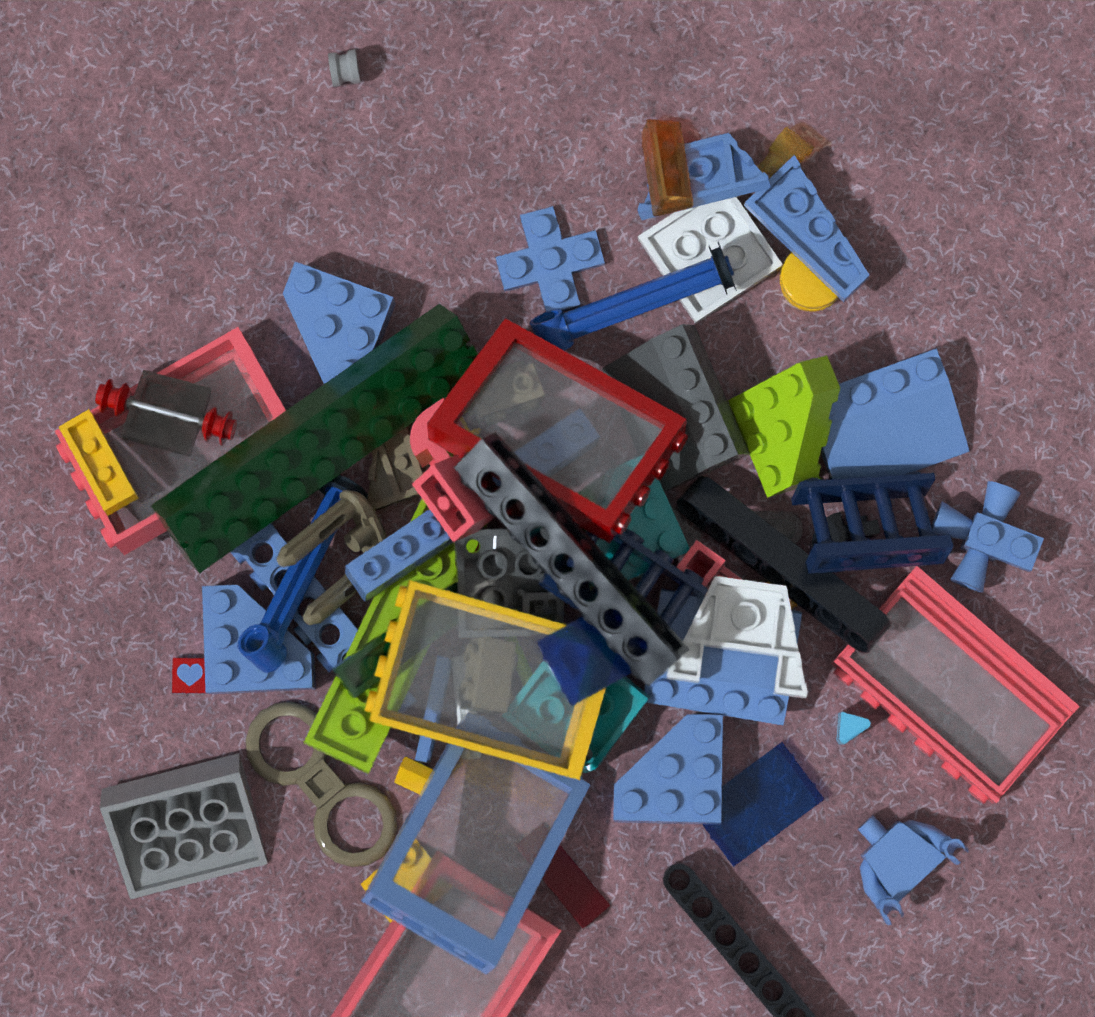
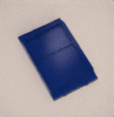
(583, 659)
(762, 803)

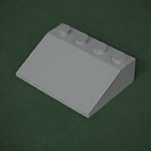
(183, 826)

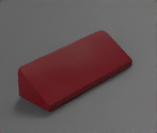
(574, 889)

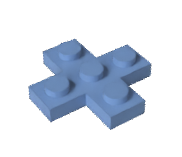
(550, 260)

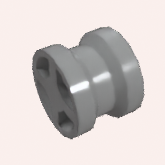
(344, 68)

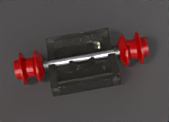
(166, 412)

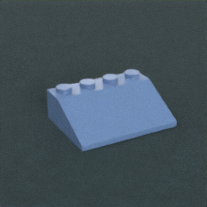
(894, 421)
(729, 681)

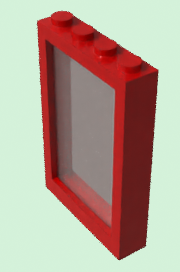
(567, 422)

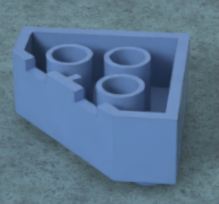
(336, 317)
(226, 615)
(676, 778)

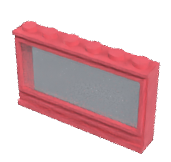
(956, 688)

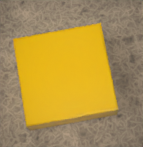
(412, 775)

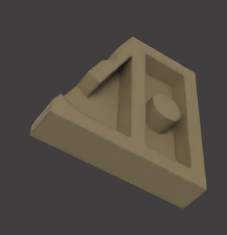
(393, 472)

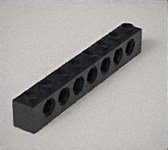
(590, 562)

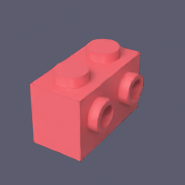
(451, 502)

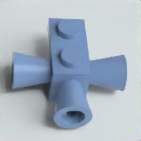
(987, 537)

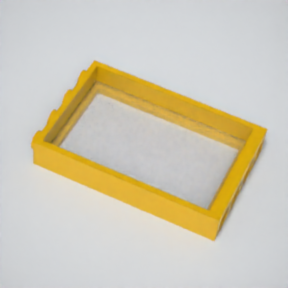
(479, 682)

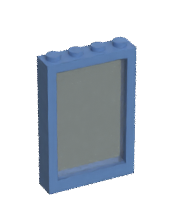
(474, 852)

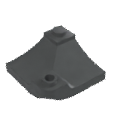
(504, 575)

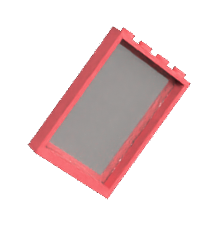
(236, 386)
(422, 980)

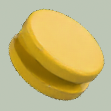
(803, 287)

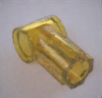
(782, 149)

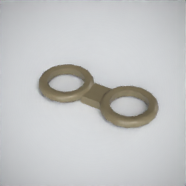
(321, 787)

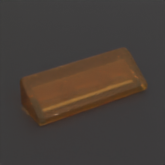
(666, 167)

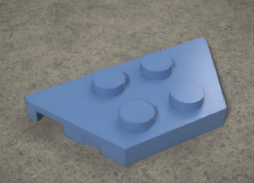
(717, 172)

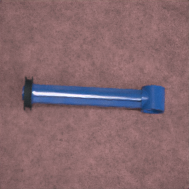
(563, 328)
(264, 641)

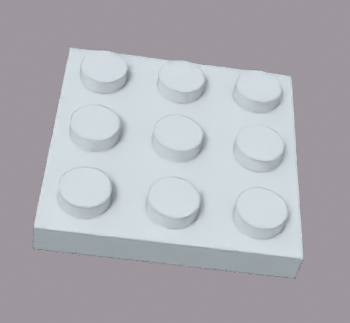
(686, 238)

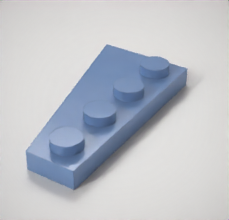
(808, 229)

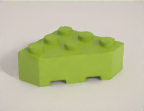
(788, 423)

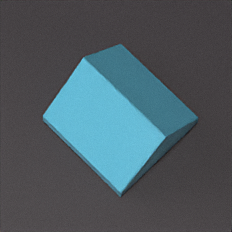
(850, 726)

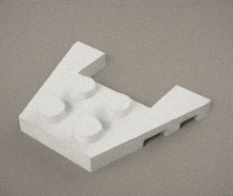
(749, 620)

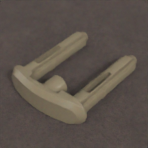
(362, 537)

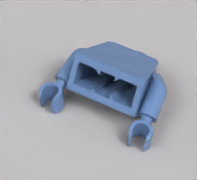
(901, 859)

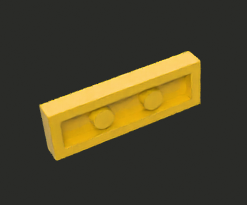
(98, 462)

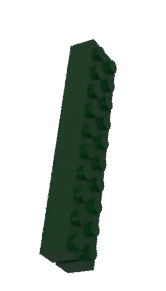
(316, 439)

